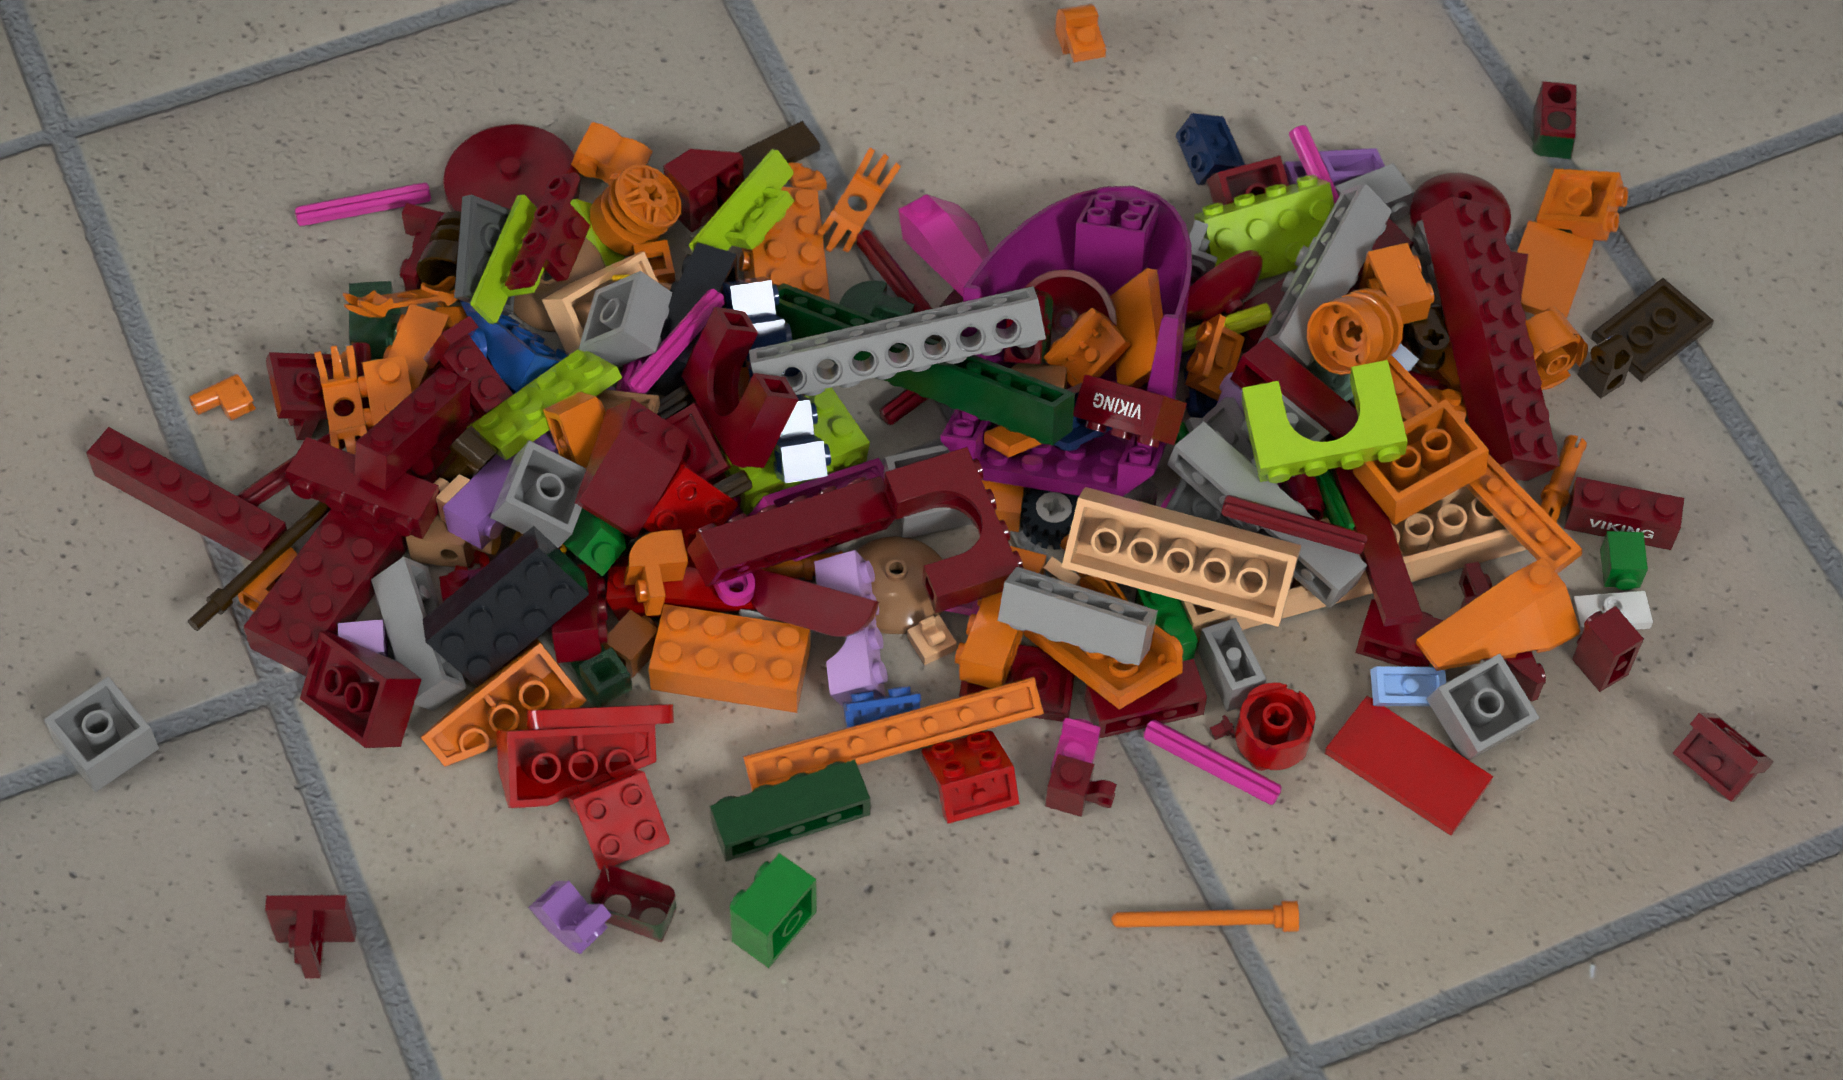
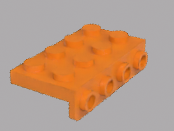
(792, 248)
(1108, 677)

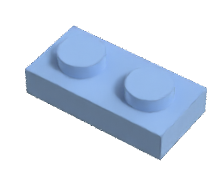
(1404, 685)

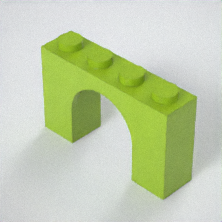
(1286, 453)

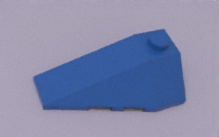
(514, 351)

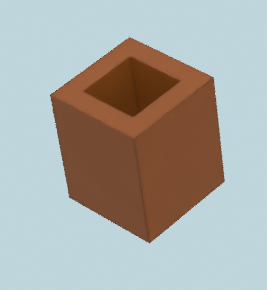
(633, 641)

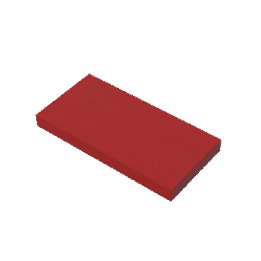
(1409, 765)

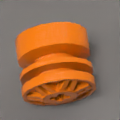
(635, 209)
(1354, 330)

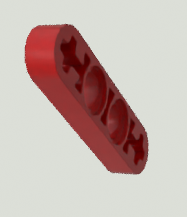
(600, 716)

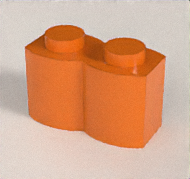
(606, 153)

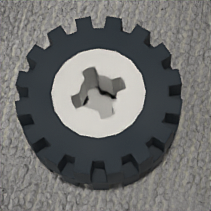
(1041, 525)

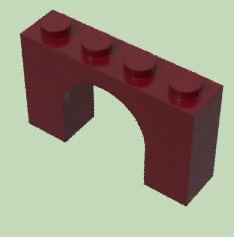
(747, 427)
(956, 483)

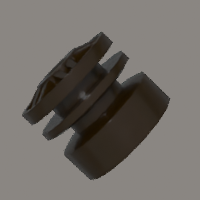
(441, 254)

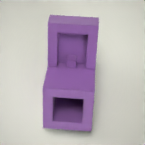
(570, 916)

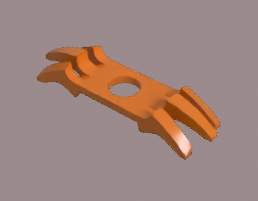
(866, 189)
(378, 305)
(339, 389)

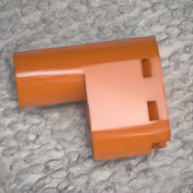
(229, 394)

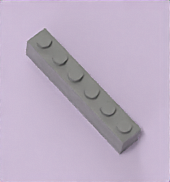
(1328, 267)
(1220, 470)

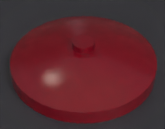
(505, 164)

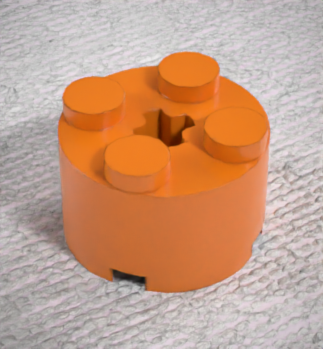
(1555, 346)

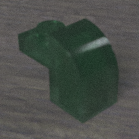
(872, 299)
(602, 677)

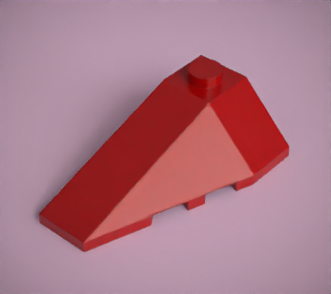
(687, 593)
(553, 764)

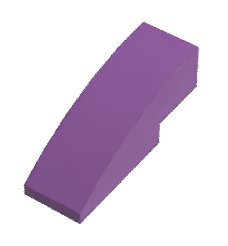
(1340, 164)

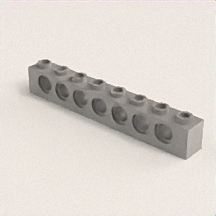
(910, 329)

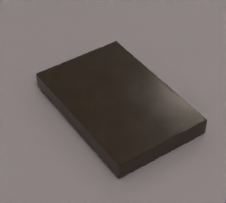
(1656, 327)

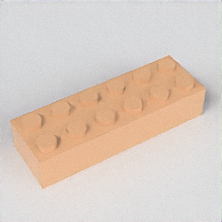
(1181, 556)

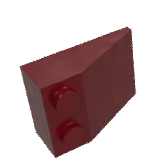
(1247, 180)
(630, 466)
(360, 691)

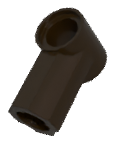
(467, 456)

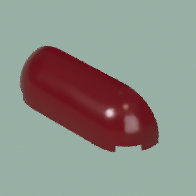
(811, 605)

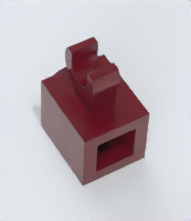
(1073, 786)

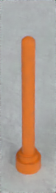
(1282, 916)

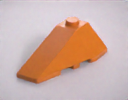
(1513, 617)

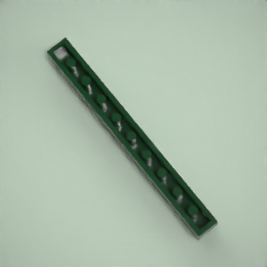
(972, 386)

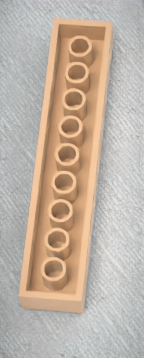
(1431, 543)

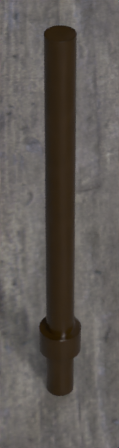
(222, 599)

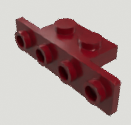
(552, 237)

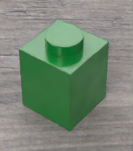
(1623, 559)

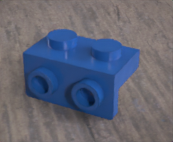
(867, 708)

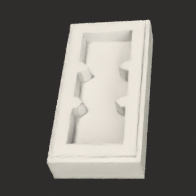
(1631, 604)

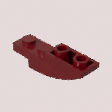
(1524, 667)

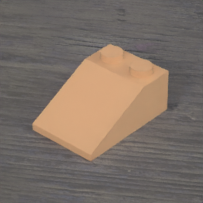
(571, 304)

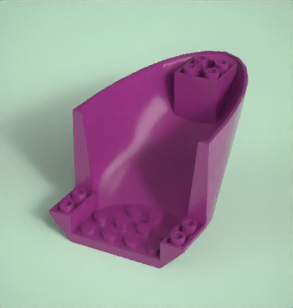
(1112, 238)

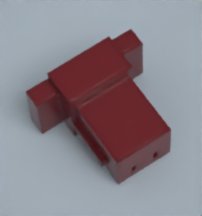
(1222, 729)

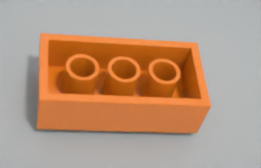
(729, 658)

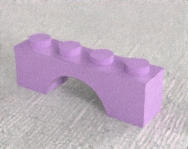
(858, 663)

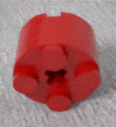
(1275, 727)

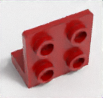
(689, 505)
(972, 775)
(620, 819)

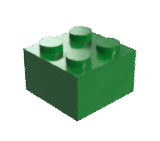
(773, 909)

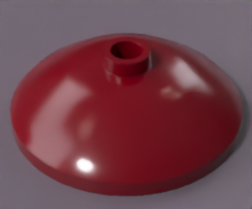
(1458, 185)
(1224, 287)
(1072, 295)

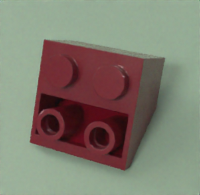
(704, 182)

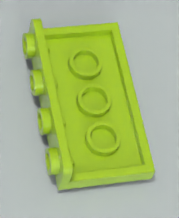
(1270, 223)
(522, 414)
(834, 426)

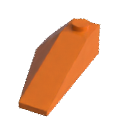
(501, 703)

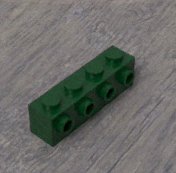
(790, 809)

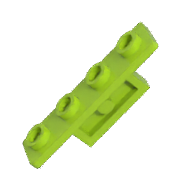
(751, 208)
(491, 291)

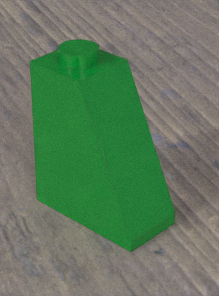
(595, 542)

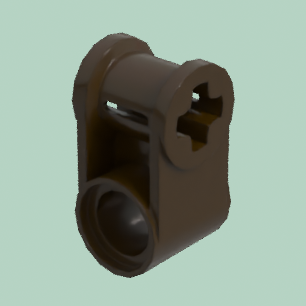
(1428, 339)

